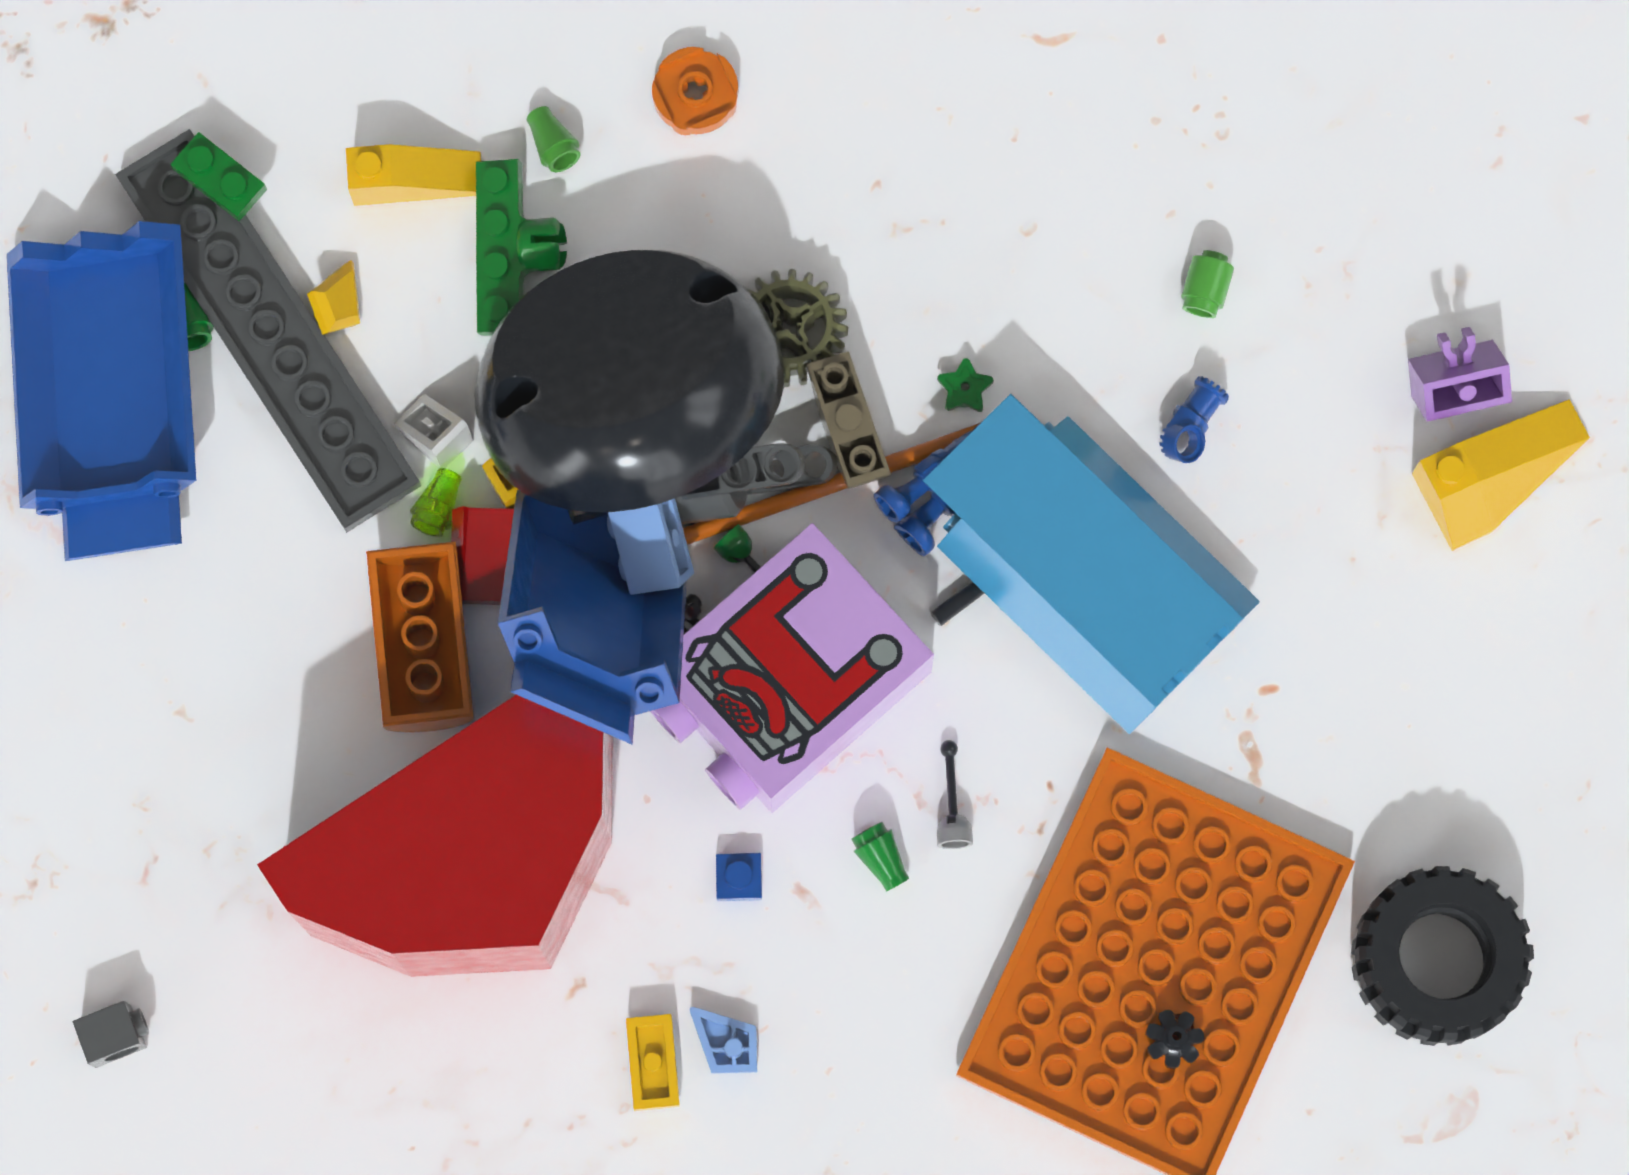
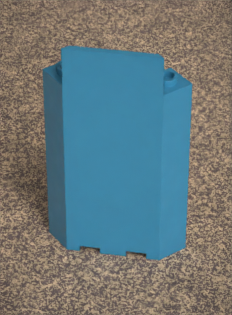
(1084, 560)

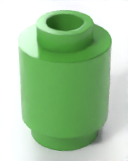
(1207, 284)

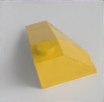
(1491, 474)

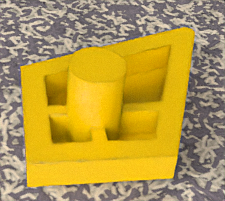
(336, 300)

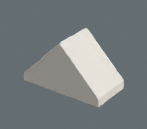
(435, 431)

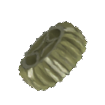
(804, 317)

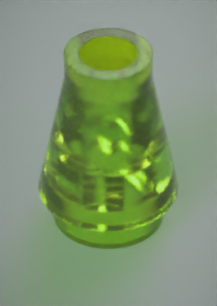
(434, 507)

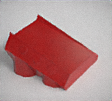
(482, 551)

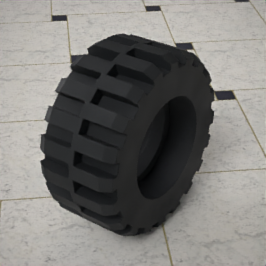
(1490, 920)

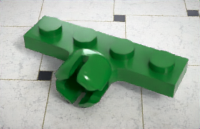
(507, 242)

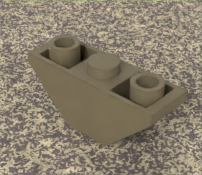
(847, 420)

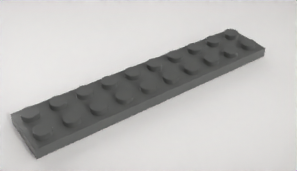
(275, 343)

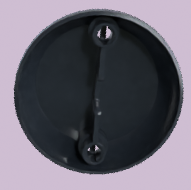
(627, 381)

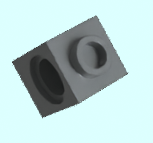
(111, 1033)

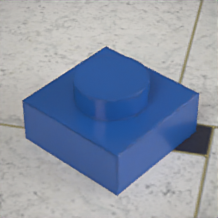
(738, 877)

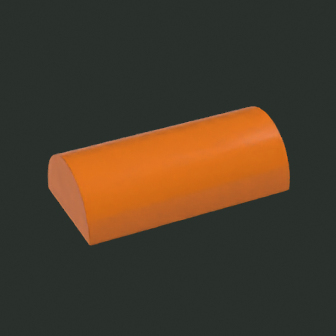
(420, 637)

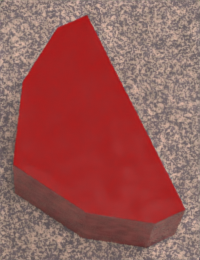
(462, 853)

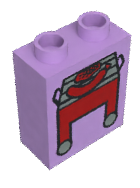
(792, 671)

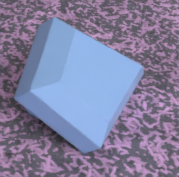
(726, 1042)

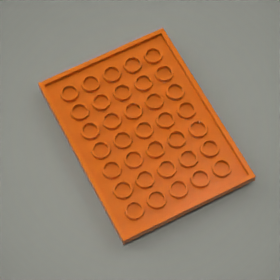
(1143, 913)

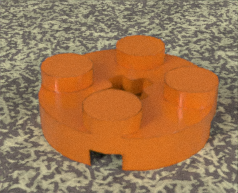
(687, 114)

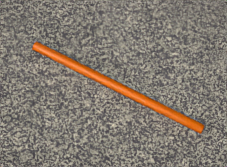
(806, 494)

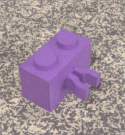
(1459, 377)

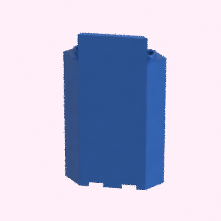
(103, 386)
(578, 630)

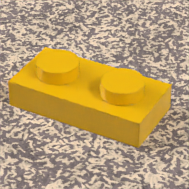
(652, 1062)

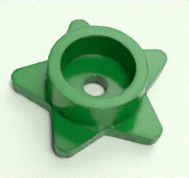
(965, 398)

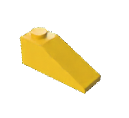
(409, 173)

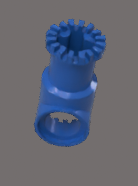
(1192, 418)

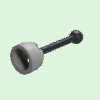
(953, 830)

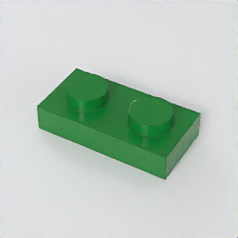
(218, 176)

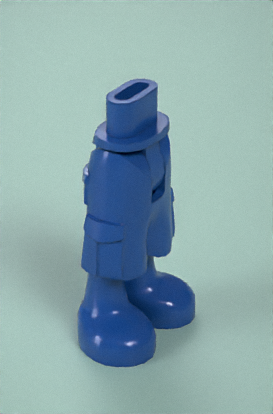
(897, 502)

